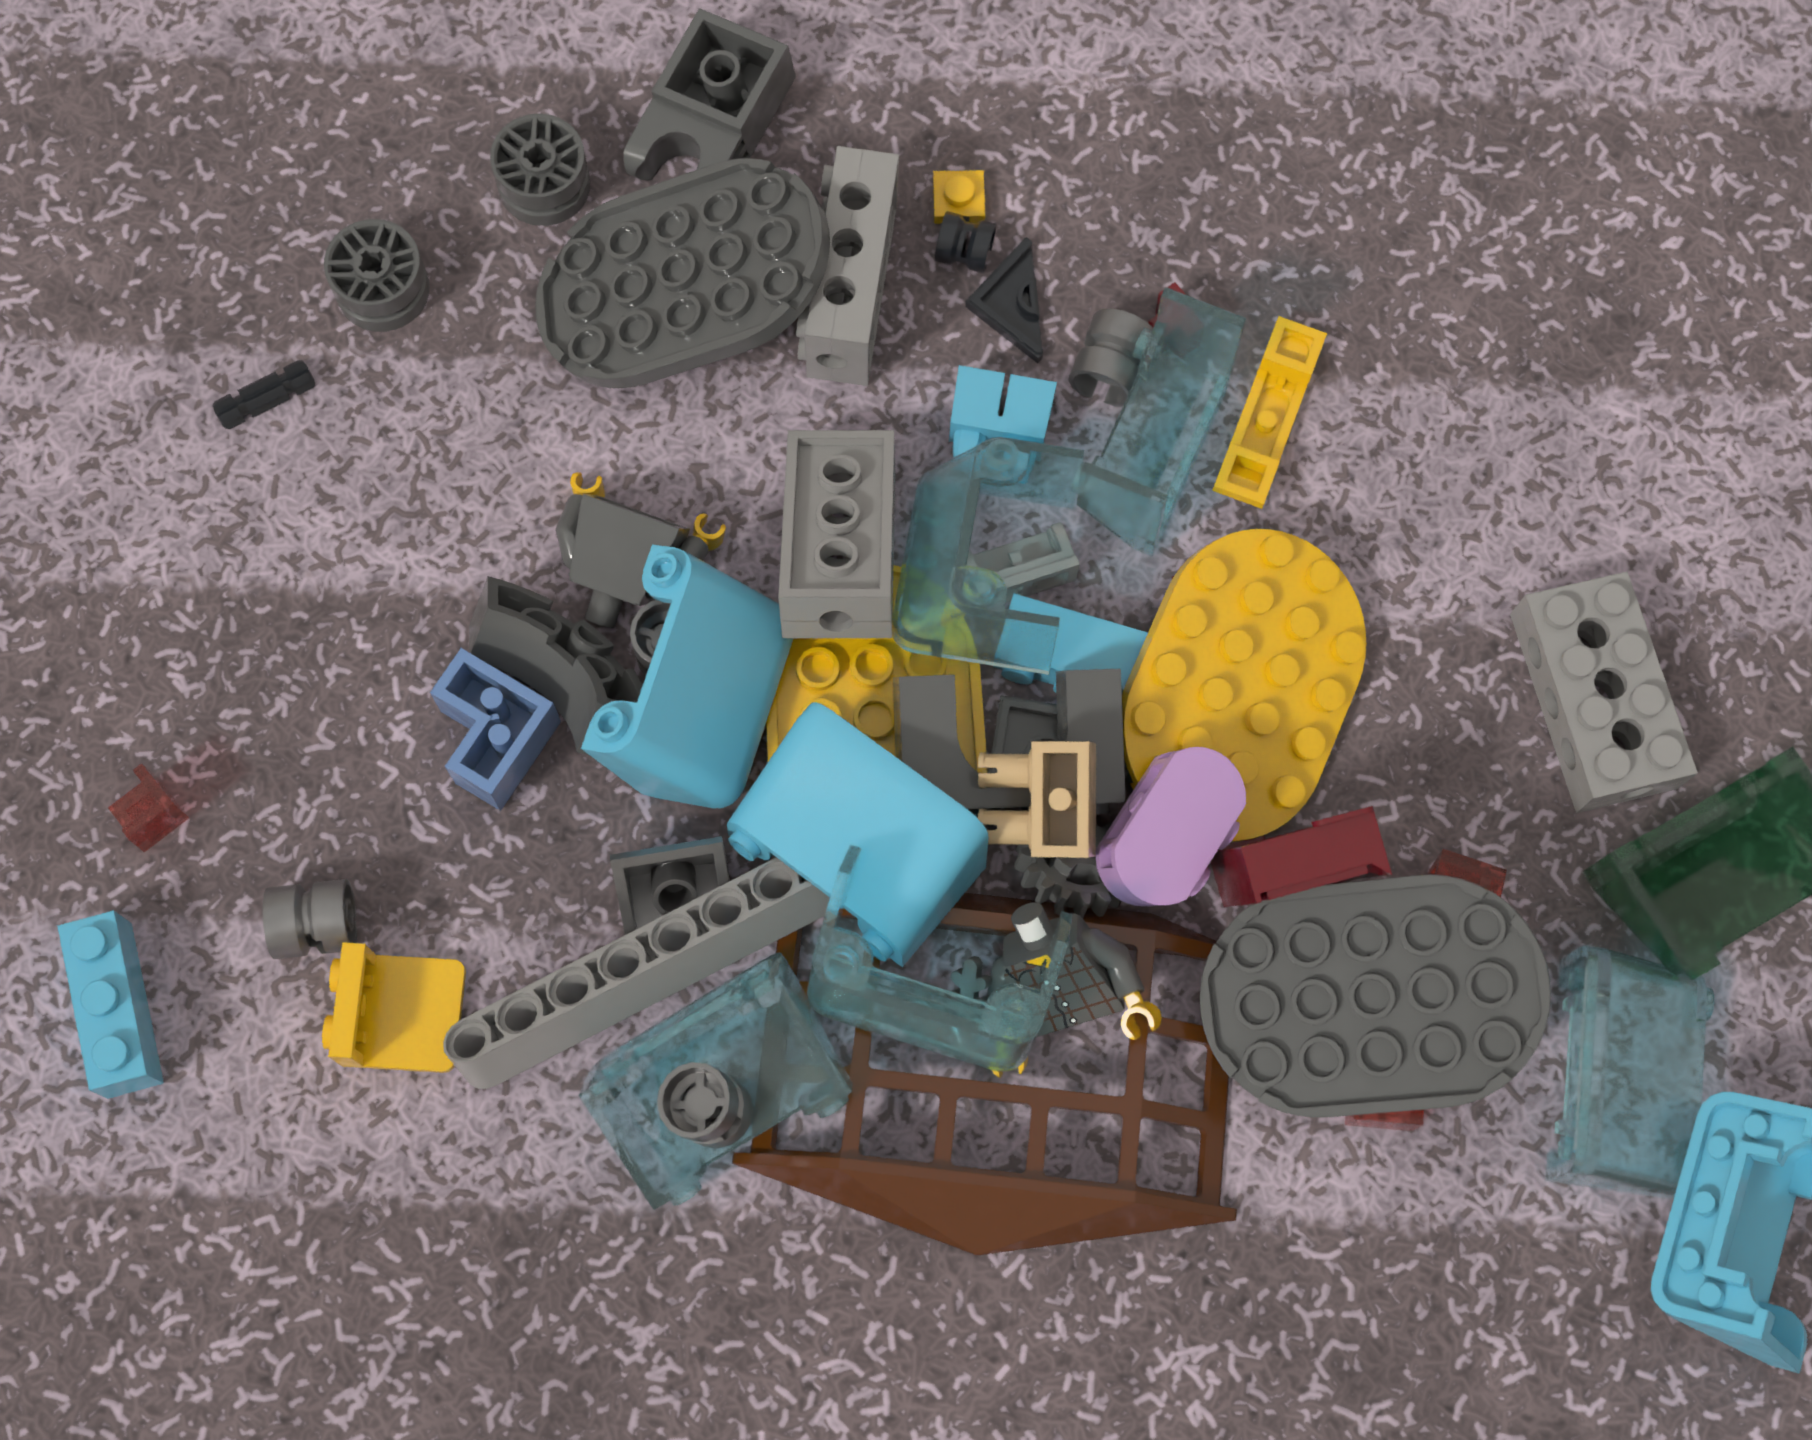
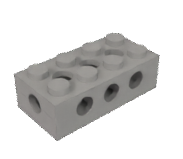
(843, 316)
(827, 476)
(1629, 672)

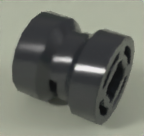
(954, 238)

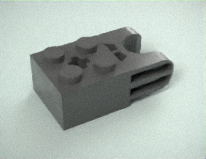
(711, 97)

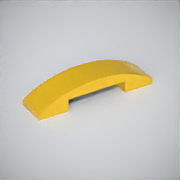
(1269, 412)

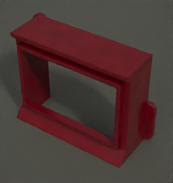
(1302, 859)

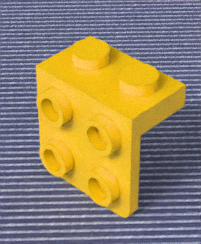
(392, 1010)

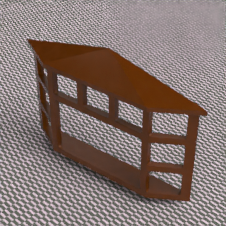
(1012, 1210)

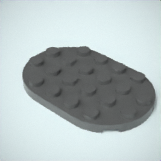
(683, 273)
(1376, 996)

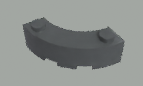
(550, 653)

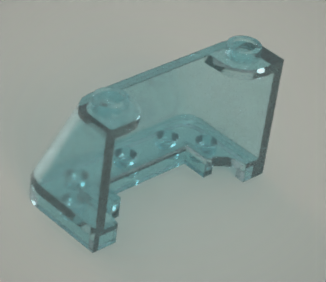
(750, 1029)
(1629, 1072)

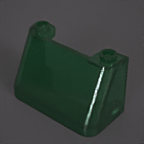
(1715, 867)

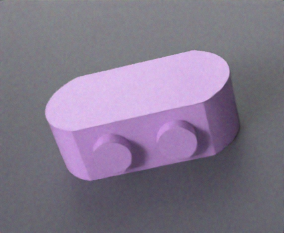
(1172, 828)

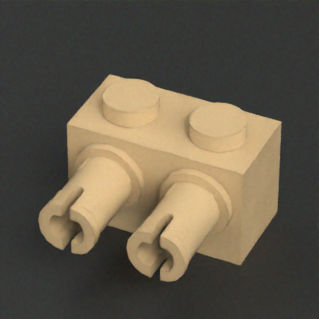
(1062, 798)

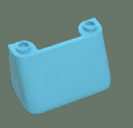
(703, 691)
(843, 789)
(1732, 1223)

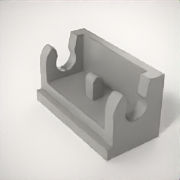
(1032, 562)

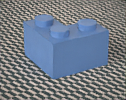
(505, 725)

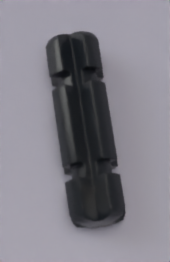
(263, 394)

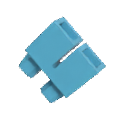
(978, 405)

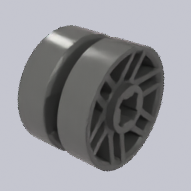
(540, 169)
(377, 275)

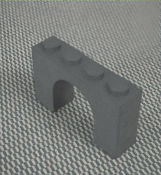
(928, 739)

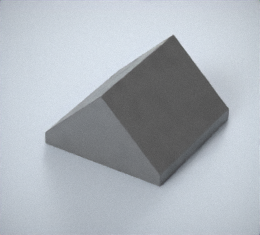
(666, 878)

